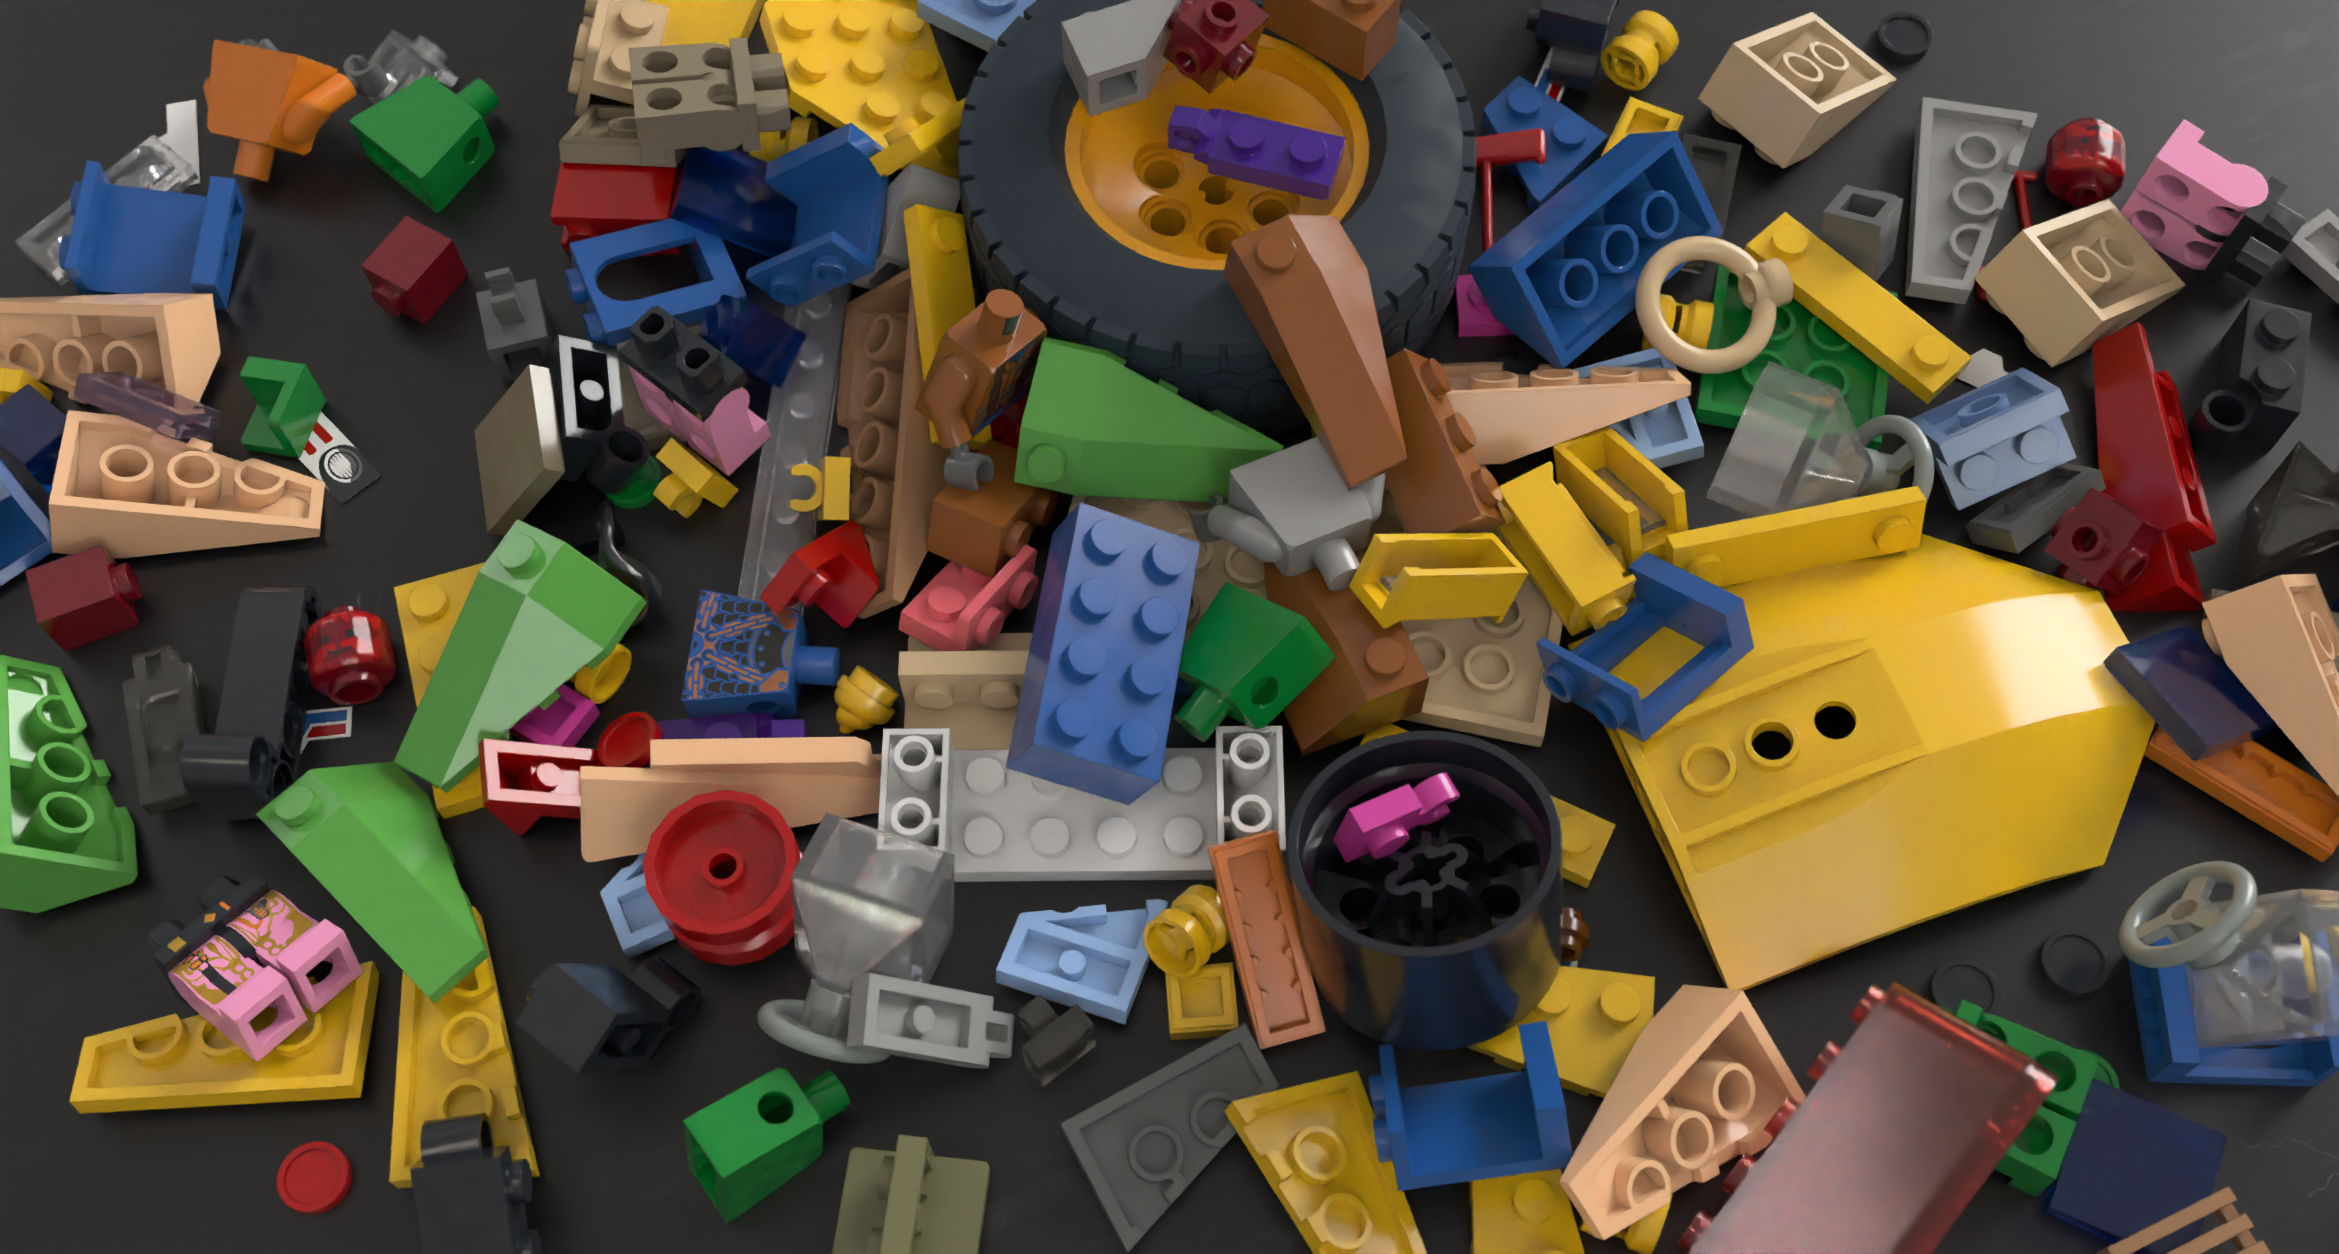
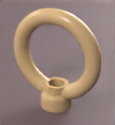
(1760, 287)

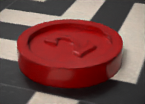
(628, 740)
(314, 1178)

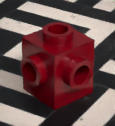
(1214, 39)
(2102, 543)

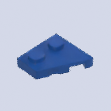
(1569, 138)

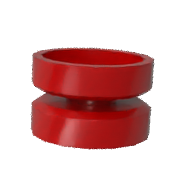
(724, 876)

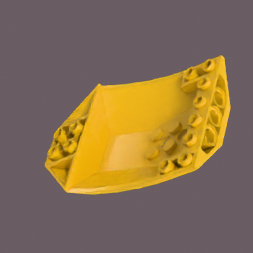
(1973, 769)

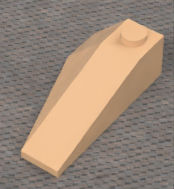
(146, 335)
(1551, 405)
(165, 496)
(2284, 651)
(1679, 1108)

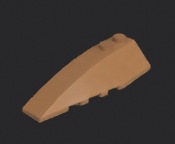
(890, 444)

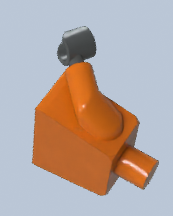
(278, 99)

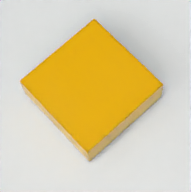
(1202, 1003)

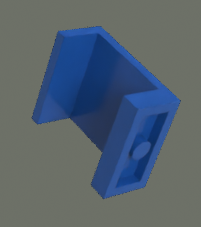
(835, 219)
(152, 238)
(1473, 1124)

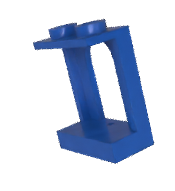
(609, 319)
(1663, 598)
(2173, 1048)

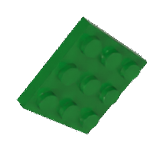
(1798, 343)

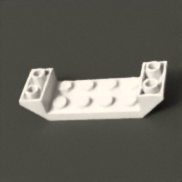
(1038, 830)

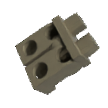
(705, 97)

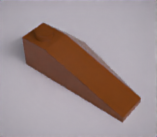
(1323, 332)
(1374, 669)

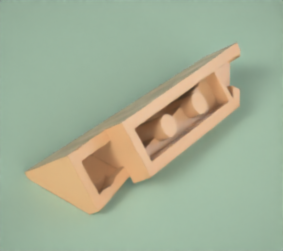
(792, 774)

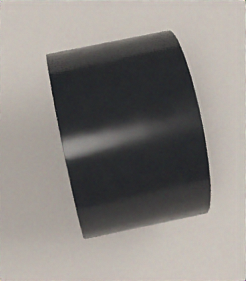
(1447, 983)

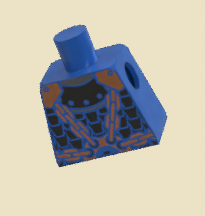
(751, 659)

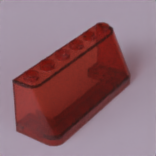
(1883, 1141)

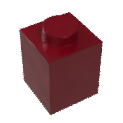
(414, 271)
(84, 597)

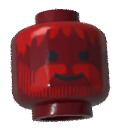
(2086, 160)
(349, 655)

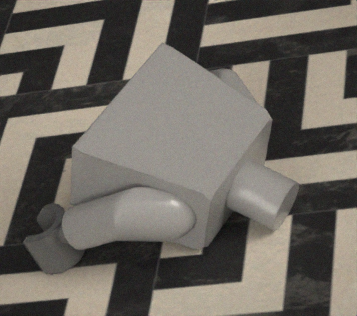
(1295, 513)

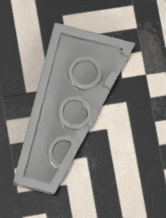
(1958, 191)

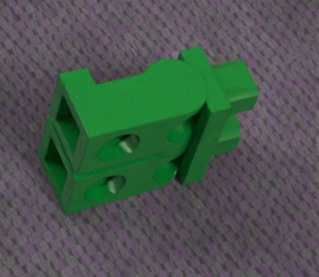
(2042, 1144)

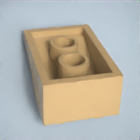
(1793, 88)
(2076, 280)

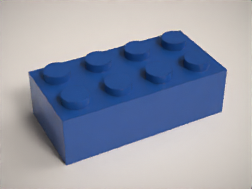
(1104, 656)

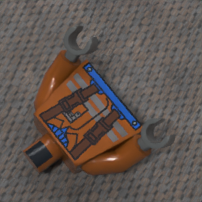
(977, 376)

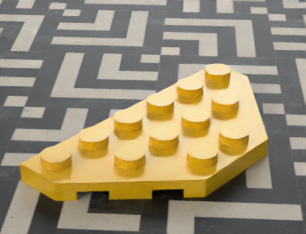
(863, 67)

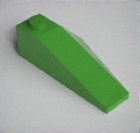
(1120, 435)
(521, 635)
(56, 813)
(385, 860)

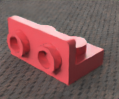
(968, 608)

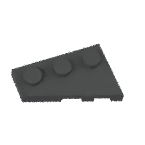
(1164, 1130)

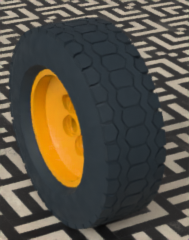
(1133, 238)

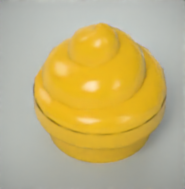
(863, 701)

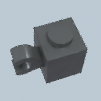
(1863, 228)
(514, 323)

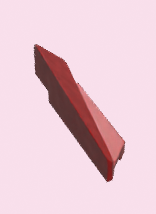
(2151, 470)

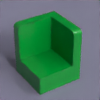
(285, 408)

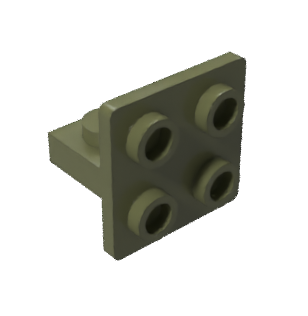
(911, 1202)

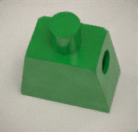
(429, 137)
(1247, 662)
(760, 1137)

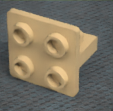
(605, 47)
(965, 690)

